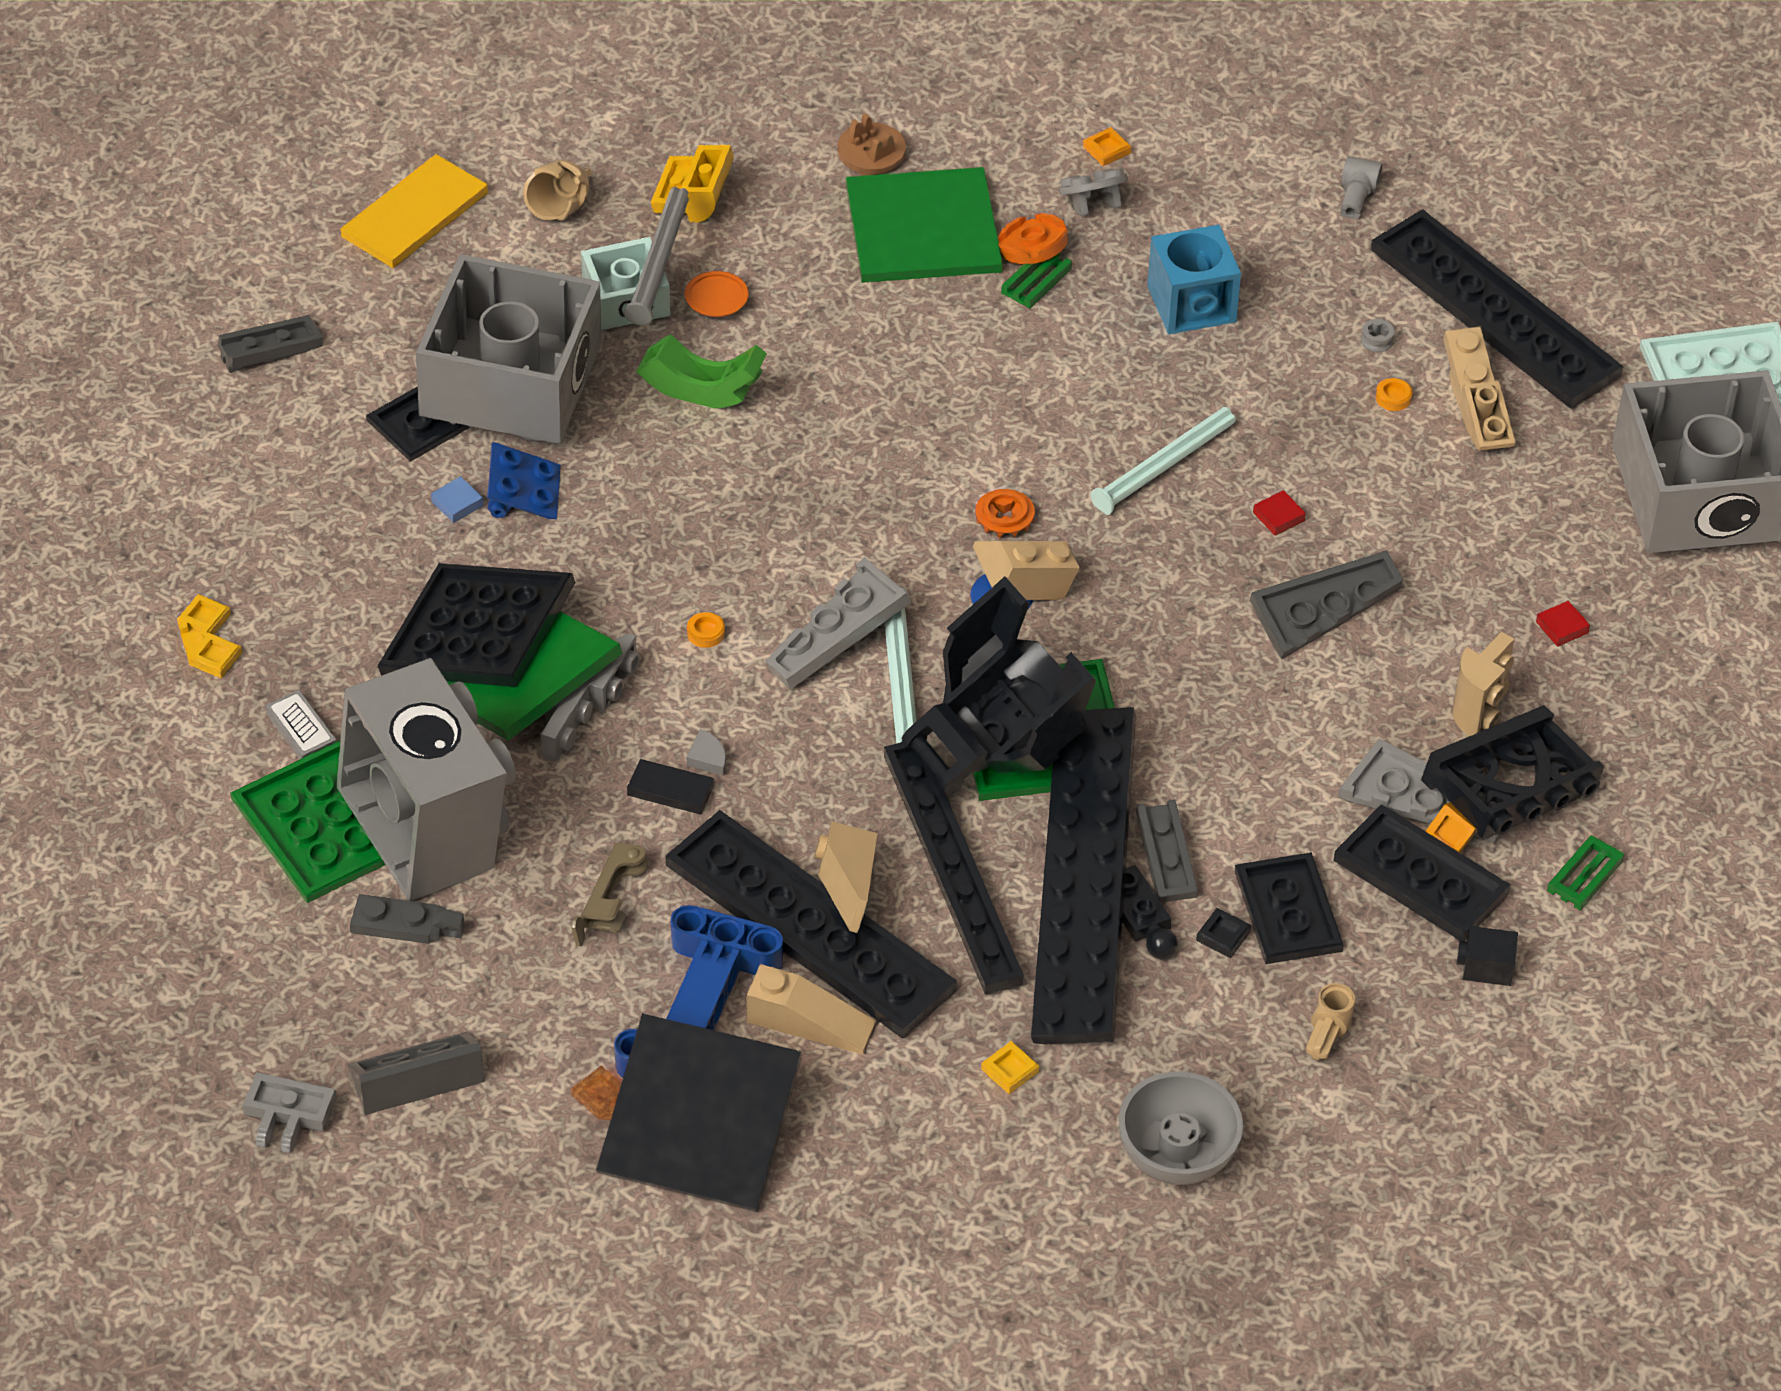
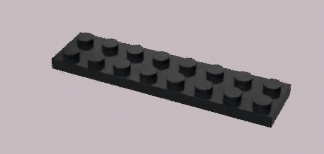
(1506, 312)
(769, 889)

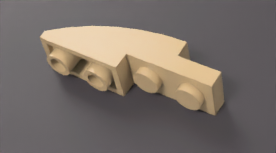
(1476, 390)

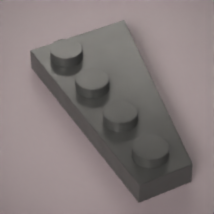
(1321, 601)

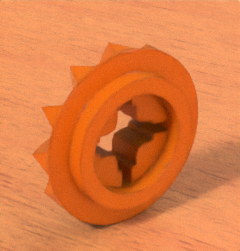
(1003, 501)

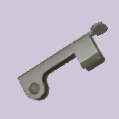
(600, 910)

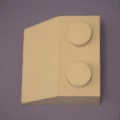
(1034, 567)

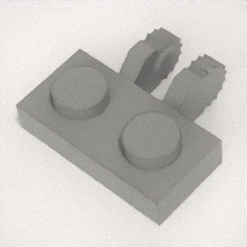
(290, 1103)

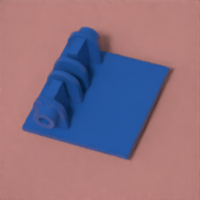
(522, 483)

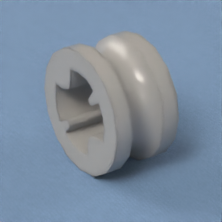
(1378, 343)

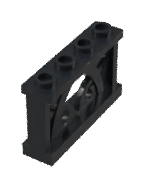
(1461, 765)

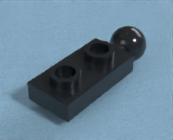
(1147, 917)

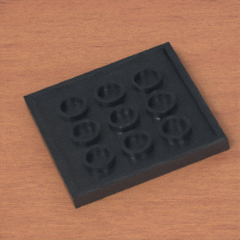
(479, 622)
(699, 1112)

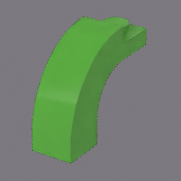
(697, 380)

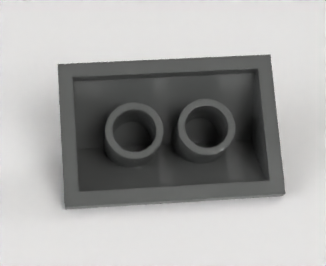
(418, 1072)

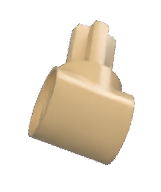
(1330, 1019)

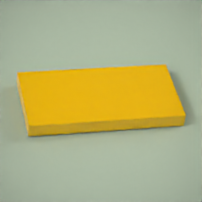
(414, 210)

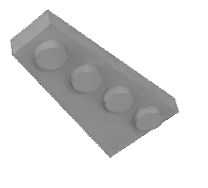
(848, 617)
(1394, 780)

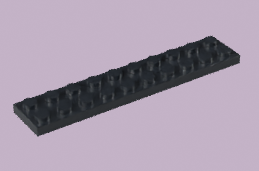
(1085, 882)

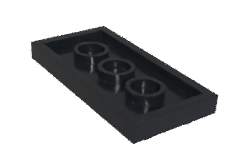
(1421, 872)

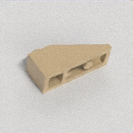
(847, 869)
(805, 1010)

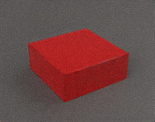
(1279, 512)
(1562, 623)

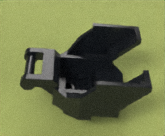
(1002, 696)

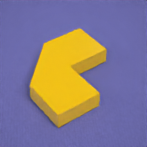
(197, 630)

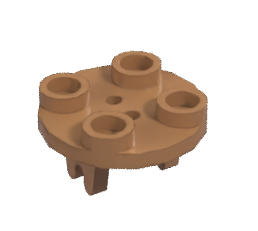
(871, 147)

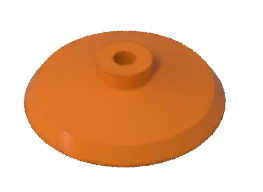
(716, 293)

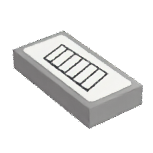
(299, 724)

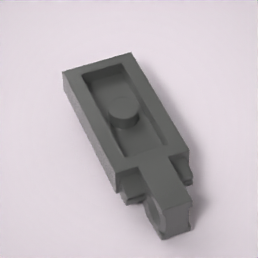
(404, 920)

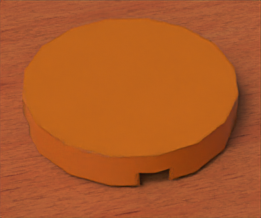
(1033, 239)

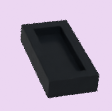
(670, 786)

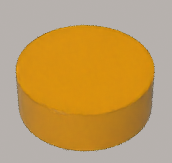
(1393, 394)
(705, 629)

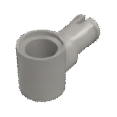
(1358, 181)

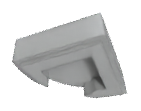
(707, 754)

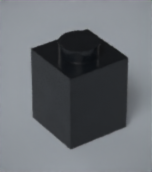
(1488, 955)

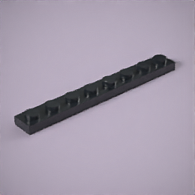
(954, 871)

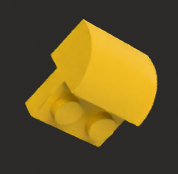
(701, 176)

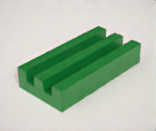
(1017, 280)
(1570, 893)

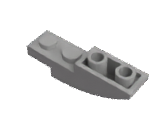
(595, 693)

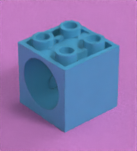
(1193, 279)

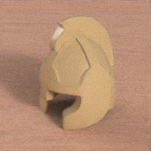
(556, 189)

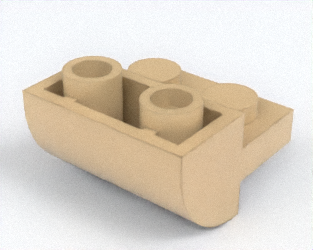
(1482, 685)

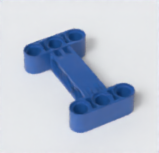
(719, 950)

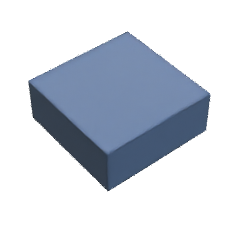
(457, 499)

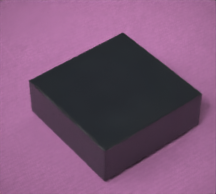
(1223, 932)

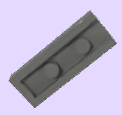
(268, 342)
(1166, 852)

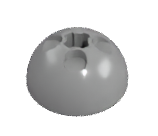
(1180, 1127)

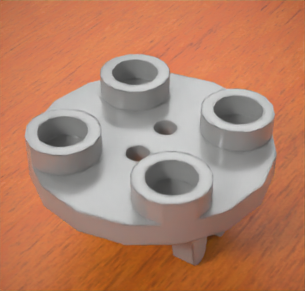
(1104, 180)

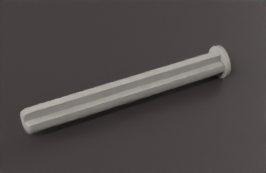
(639, 309)

